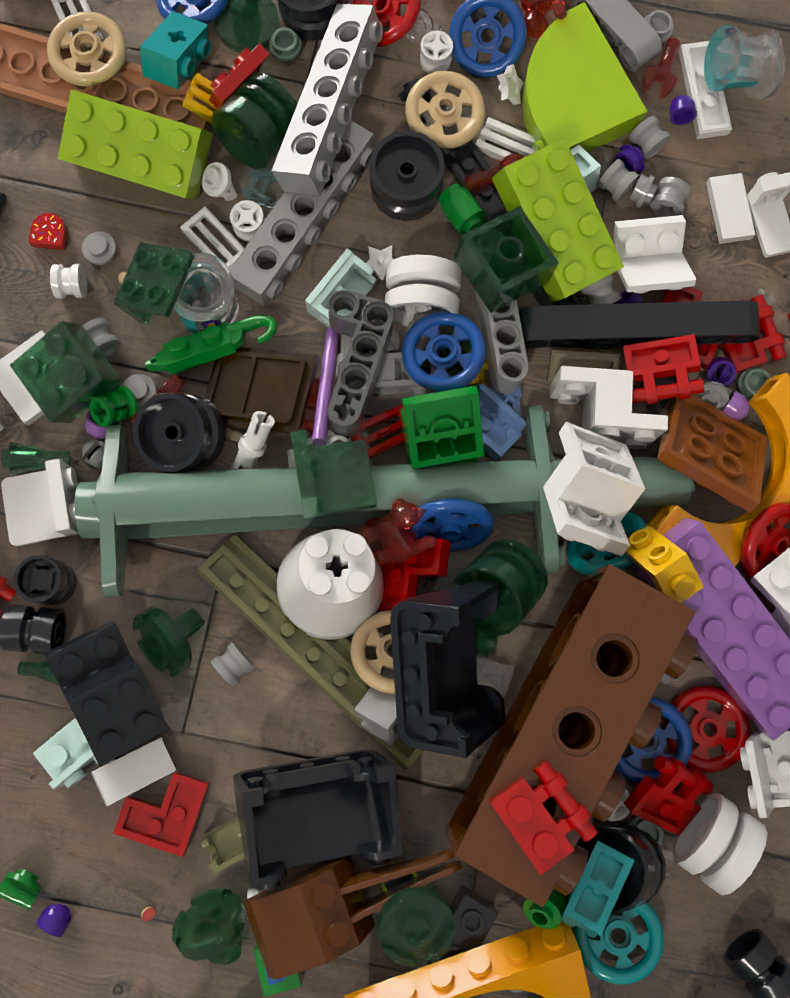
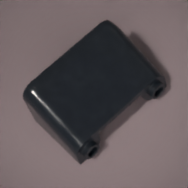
(436, 670)
(317, 813)

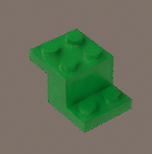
(442, 427)

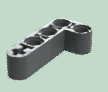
(356, 366)

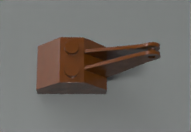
(326, 911)

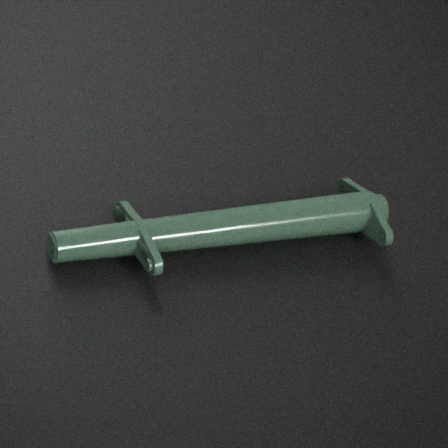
(263, 499)

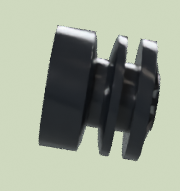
(647, 870)

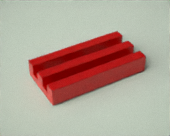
(375, 421)

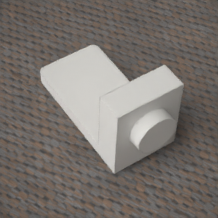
(770, 213)

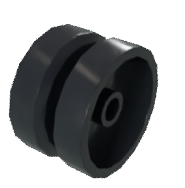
(308, 17)
(406, 175)
(179, 432)

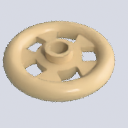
(84, 40)
(469, 96)
(370, 670)

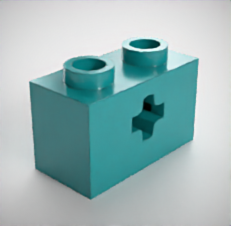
(175, 50)

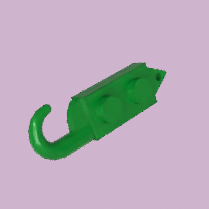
(209, 344)

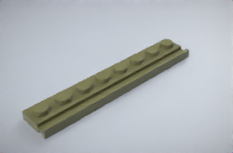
(252, 591)

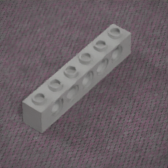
(328, 100)
(284, 220)

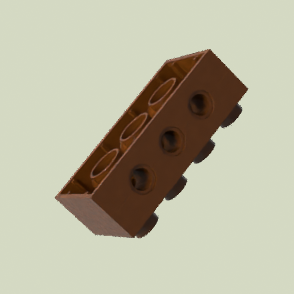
(605, 706)

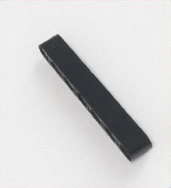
(638, 323)

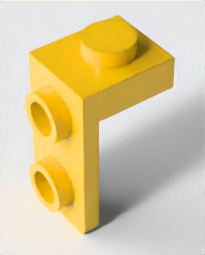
(665, 563)

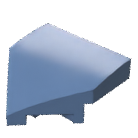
(500, 420)

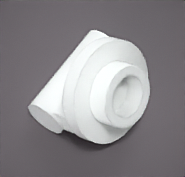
(217, 181)

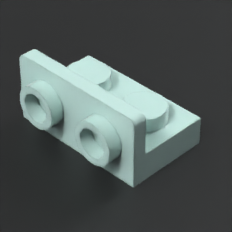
(66, 756)

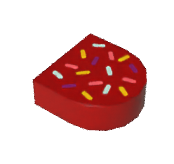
(48, 232)

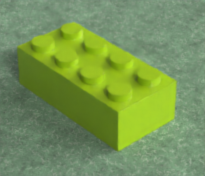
(134, 145)
(564, 214)

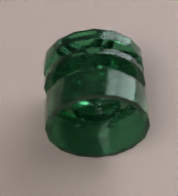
(255, 120)
(521, 581)

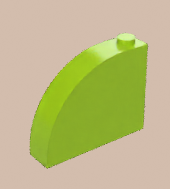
(578, 87)

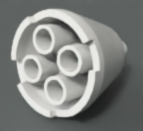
(334, 600)

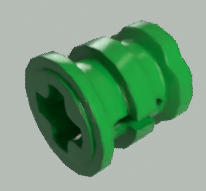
(113, 406)

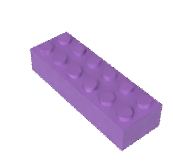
(735, 632)

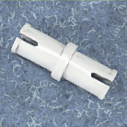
(253, 443)

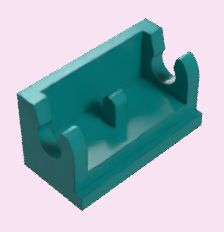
(597, 890)

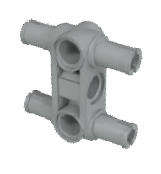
(392, 375)

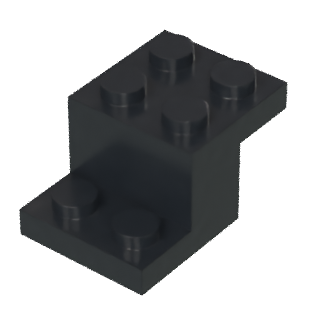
(106, 692)

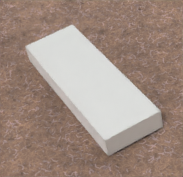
(711, 106)

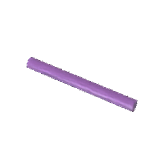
(325, 387)

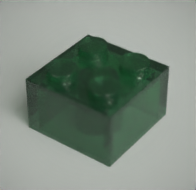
(505, 259)
(65, 372)

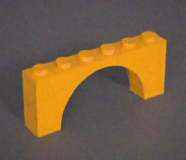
(773, 409)
(529, 961)

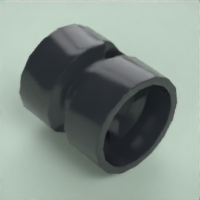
(44, 580)
(26, 629)
(756, 962)

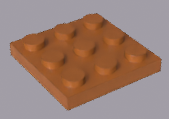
(714, 451)

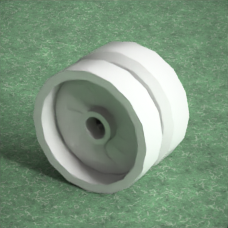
(422, 287)
(721, 844)

